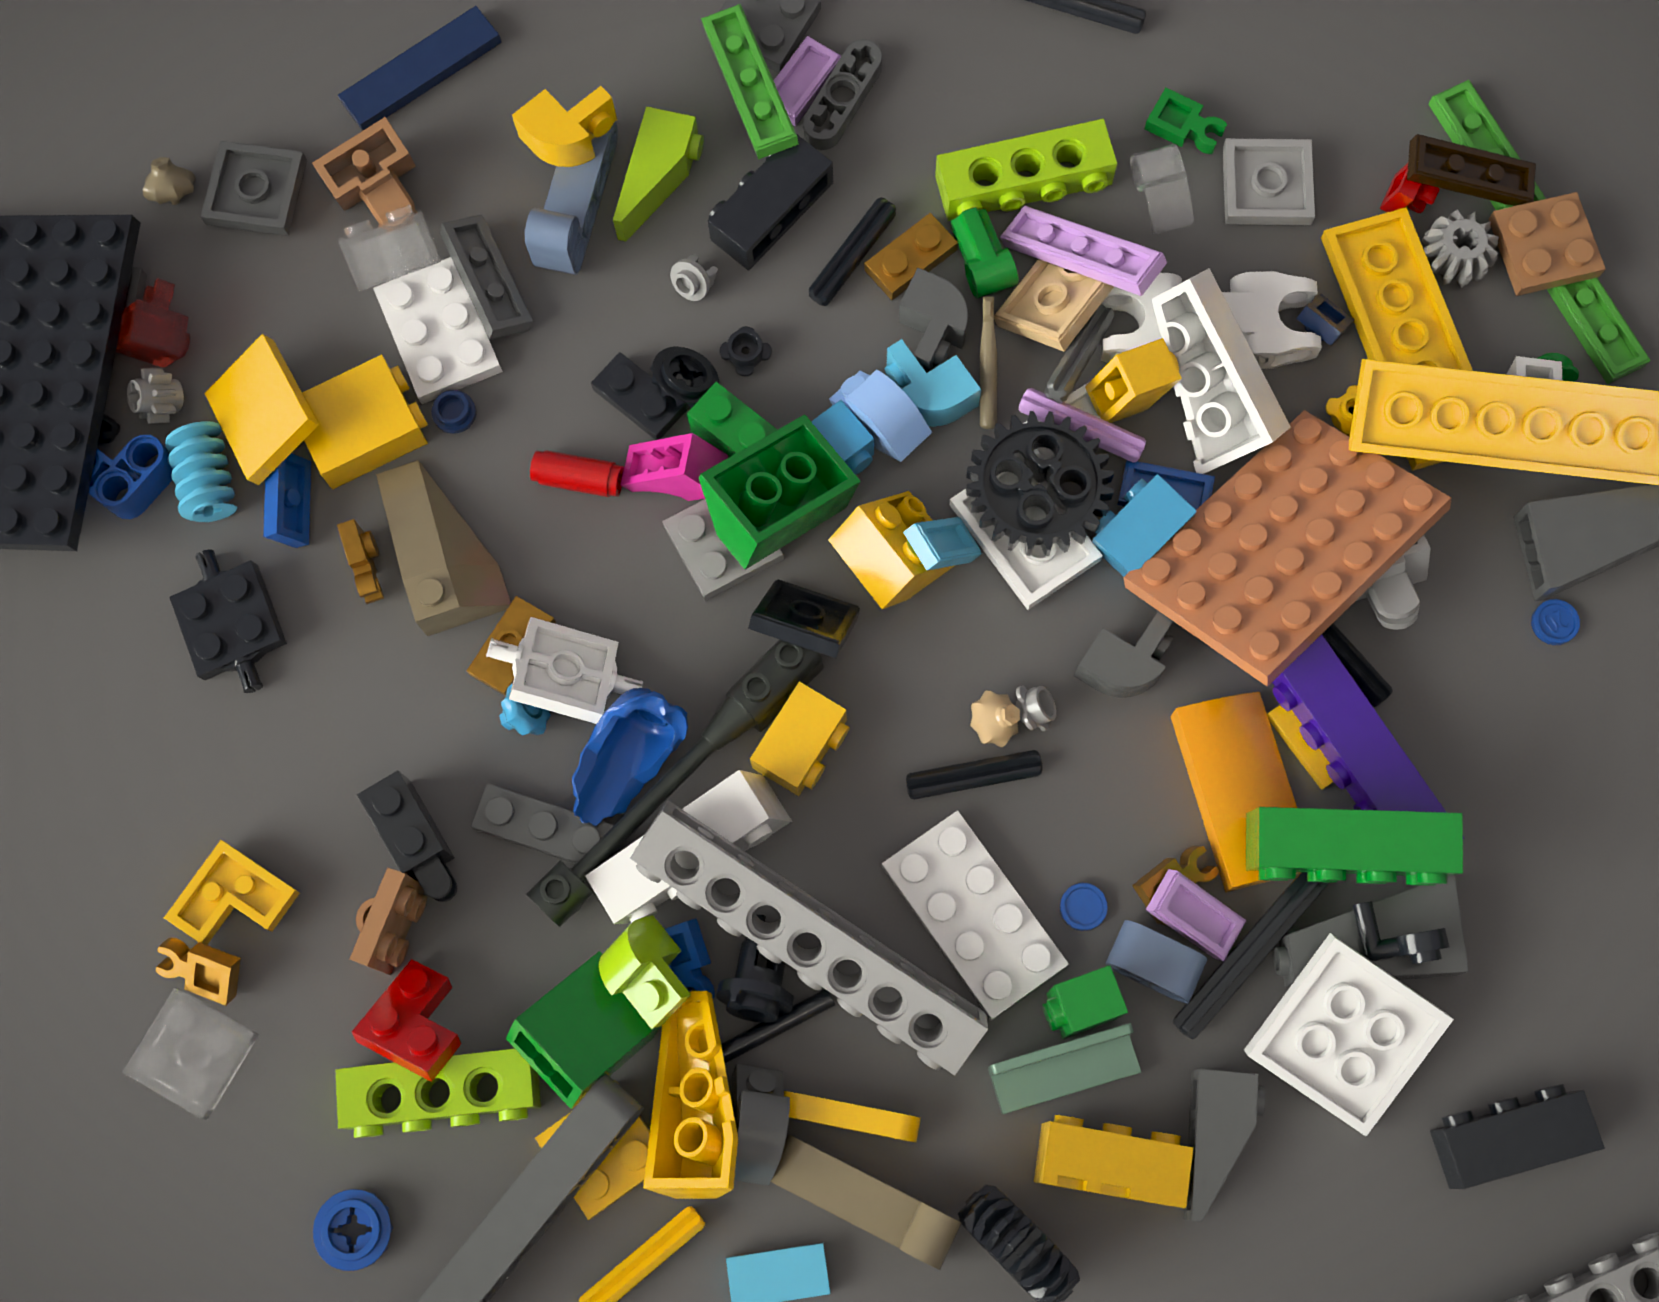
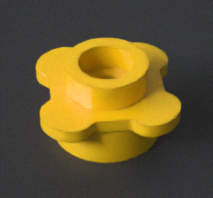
(1338, 410)

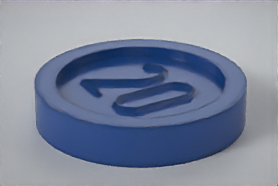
(1555, 622)
(1083, 906)

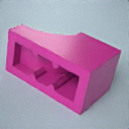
(670, 466)

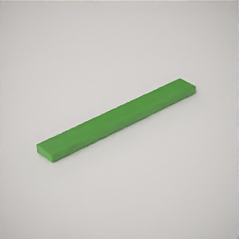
(1582, 303)

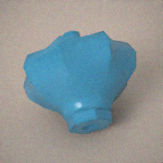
(523, 717)

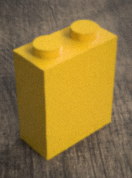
(362, 421)

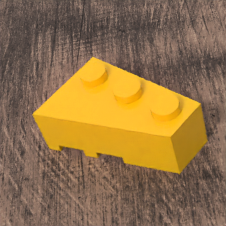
(1114, 1162)

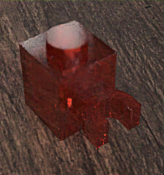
(153, 331)

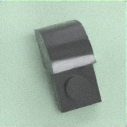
(938, 312)
(1122, 669)
(760, 1121)

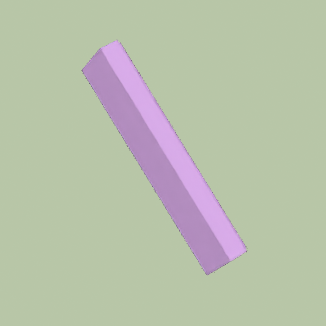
(1084, 250)

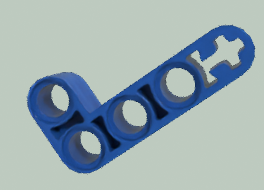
(130, 472)

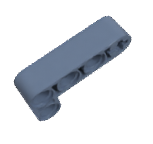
(561, 231)

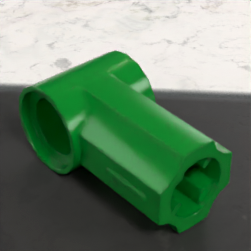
(986, 263)

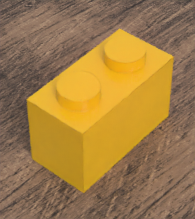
(1133, 381)
(800, 739)

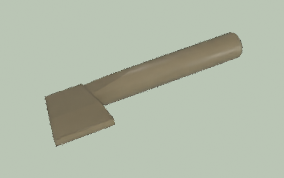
(988, 367)

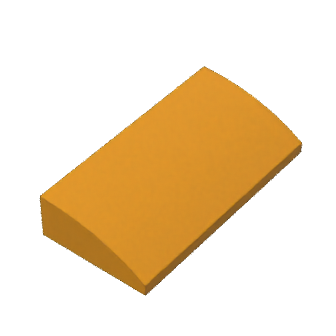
(1232, 772)

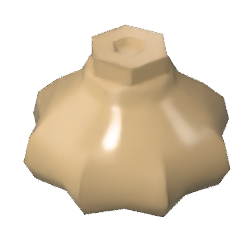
(995, 718)

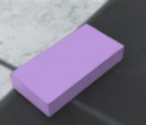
(804, 77)
(1196, 914)

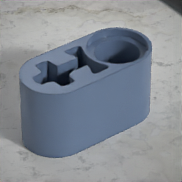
(1156, 961)

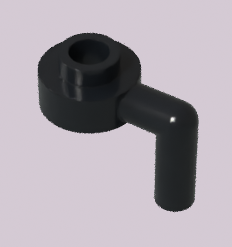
(1420, 946)

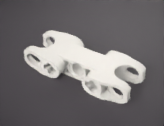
(1254, 303)

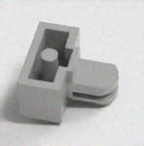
(1394, 594)

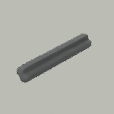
(1078, 355)

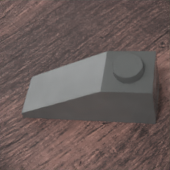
(1220, 1123)

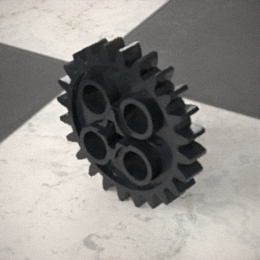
(1073, 462)

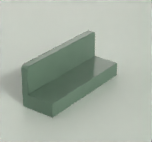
(1064, 1069)

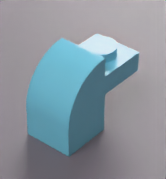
(941, 393)

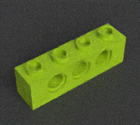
(1041, 153)
(362, 1087)

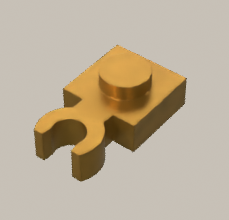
(360, 550)
(1150, 882)
(205, 969)

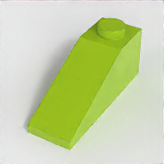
(657, 166)

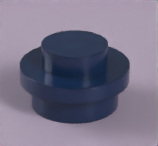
(453, 411)

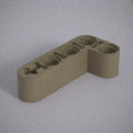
(866, 1202)

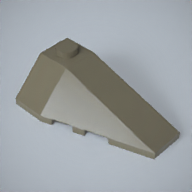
(439, 556)

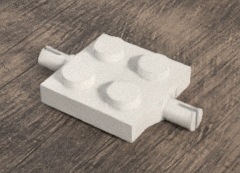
(563, 670)

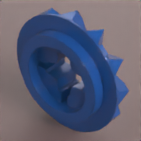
(338, 1211)

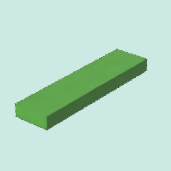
(749, 81)

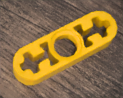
(853, 1117)

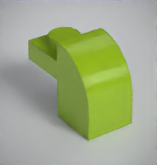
(640, 969)

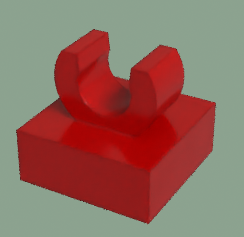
(1408, 193)

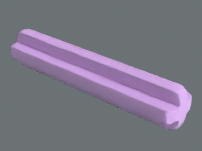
(1111, 436)

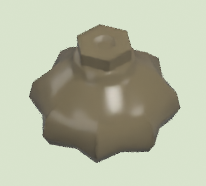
(167, 182)

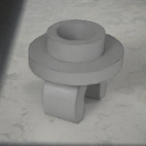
(691, 279)

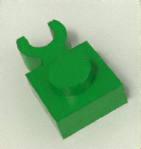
(1179, 118)

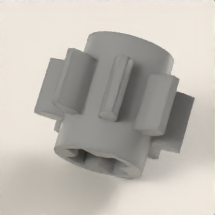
(155, 395)

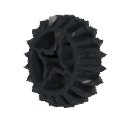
(1018, 1245)

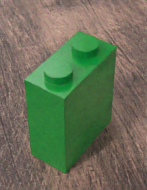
(579, 1033)

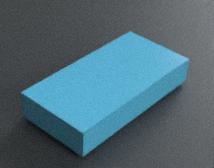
(942, 543)
(779, 1274)

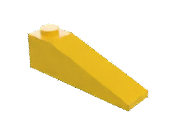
(692, 1111)

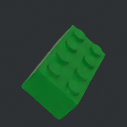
(1357, 842)

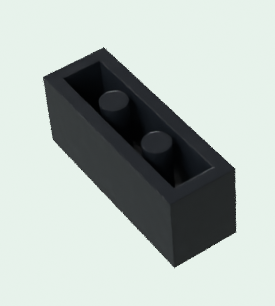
(769, 202)
(1516, 1137)

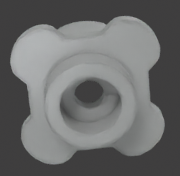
(1035, 707)

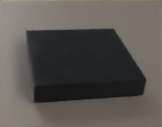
(804, 618)

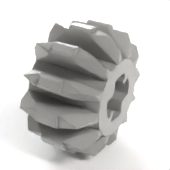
(1460, 248)

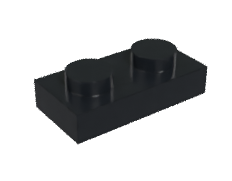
(636, 397)

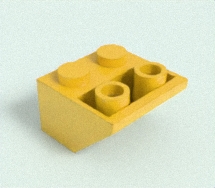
(880, 553)

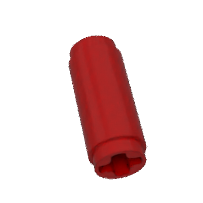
(576, 473)

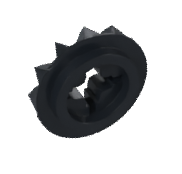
(691, 366)

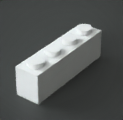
(1221, 385)

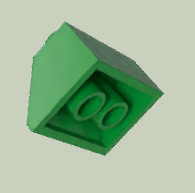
(776, 490)

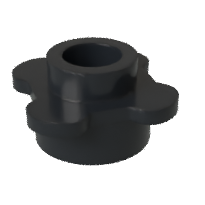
(741, 339)

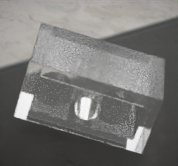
(389, 248)

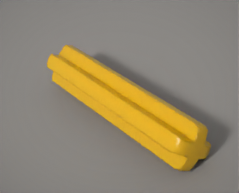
(646, 1257)

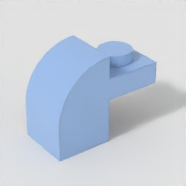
(884, 413)

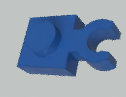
(692, 957)

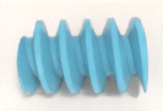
(198, 472)

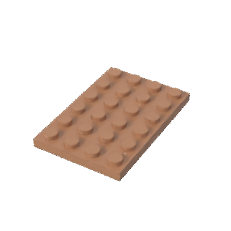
(1287, 546)

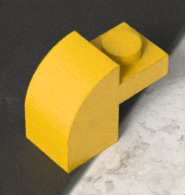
(564, 136)

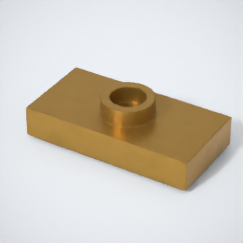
(510, 630)

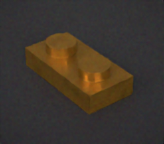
(920, 247)

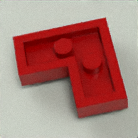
(400, 1023)

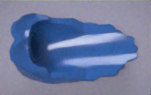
(625, 753)

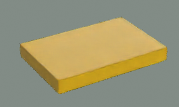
(261, 409)

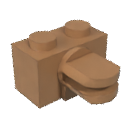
(368, 170)

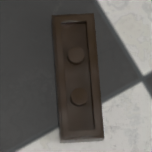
(1471, 171)

